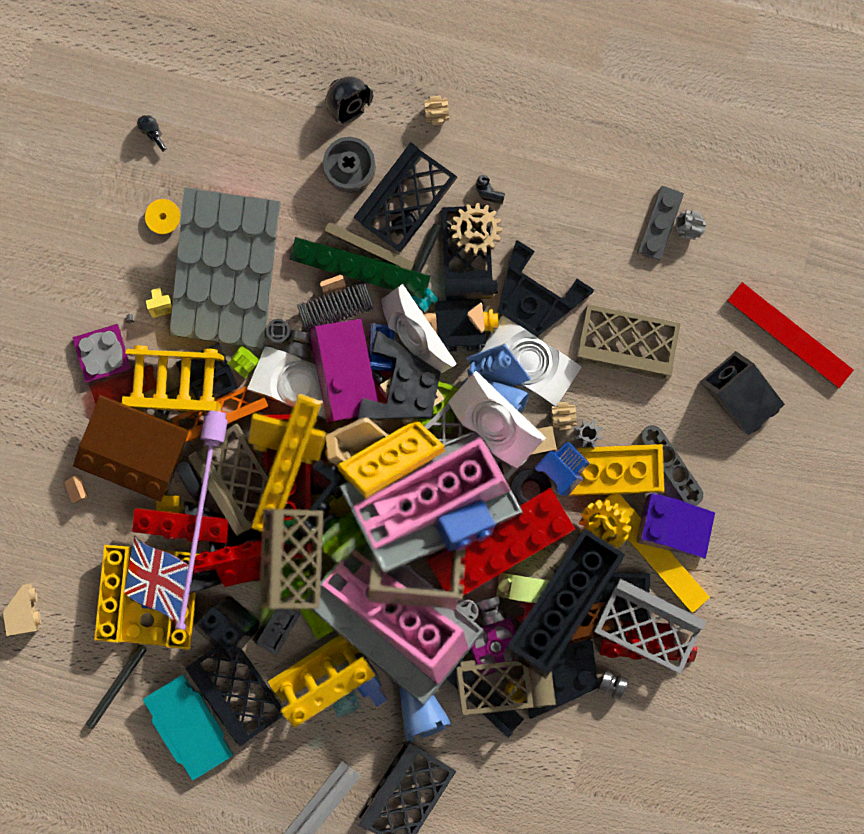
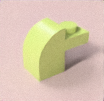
(520, 587)

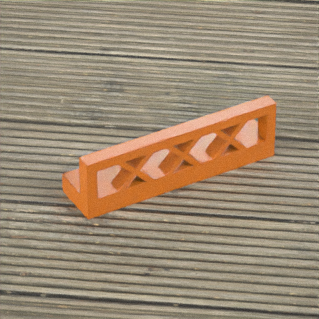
(234, 416)

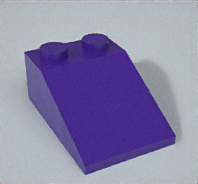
(675, 526)

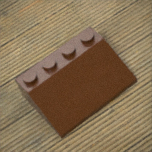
(131, 448)

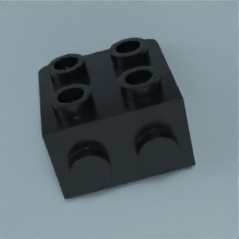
(455, 327)
(333, 491)

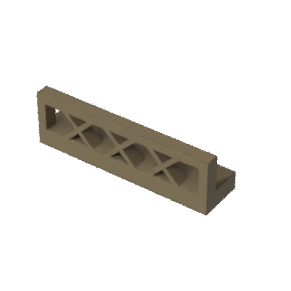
(364, 245)

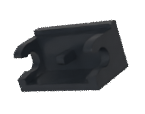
(276, 628)

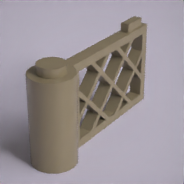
(537, 689)

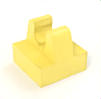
(160, 304)

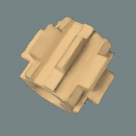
(436, 110)
(563, 416)

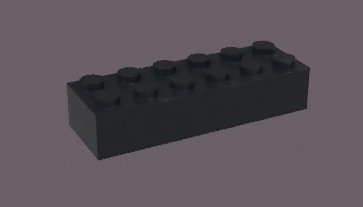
(564, 603)

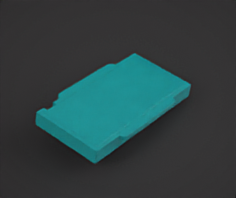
(187, 727)

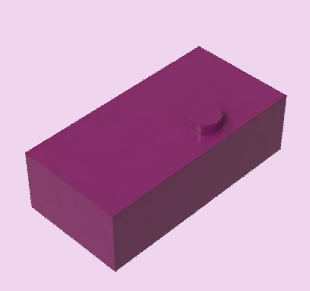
(342, 368)

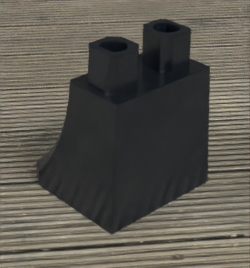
(228, 626)

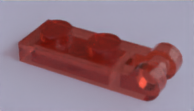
(123, 385)

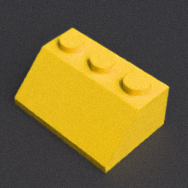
(269, 432)

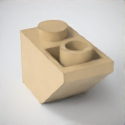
(21, 613)

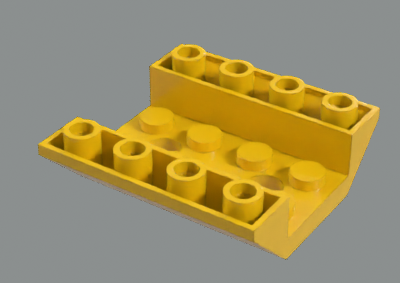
(121, 616)

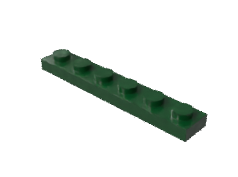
(359, 267)

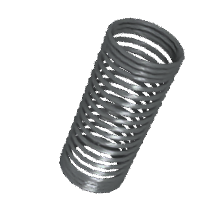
(328, 313)

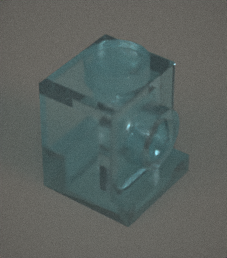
(346, 704)

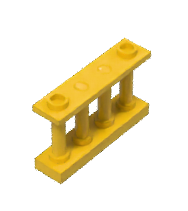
(183, 401)
(313, 667)

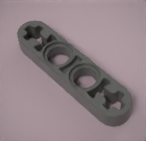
(674, 463)

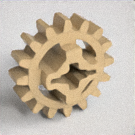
(469, 221)

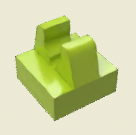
(243, 362)

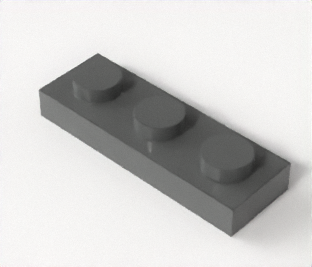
(661, 223)

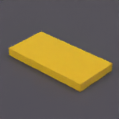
(391, 458)
(622, 470)

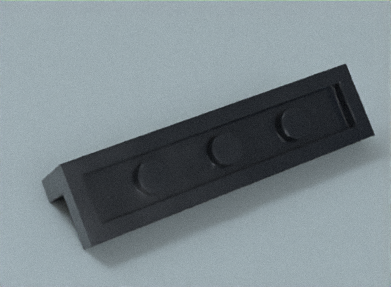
(505, 720)

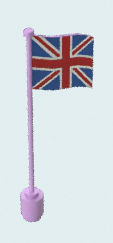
(160, 577)

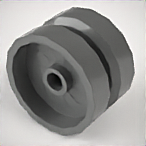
(344, 151)

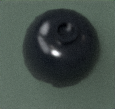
(347, 98)

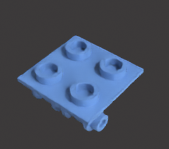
(498, 366)

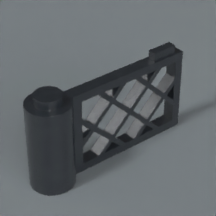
(466, 284)

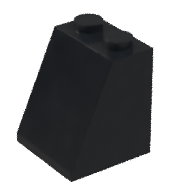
(743, 392)

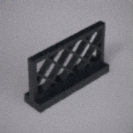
(387, 190)
(218, 703)
(389, 783)

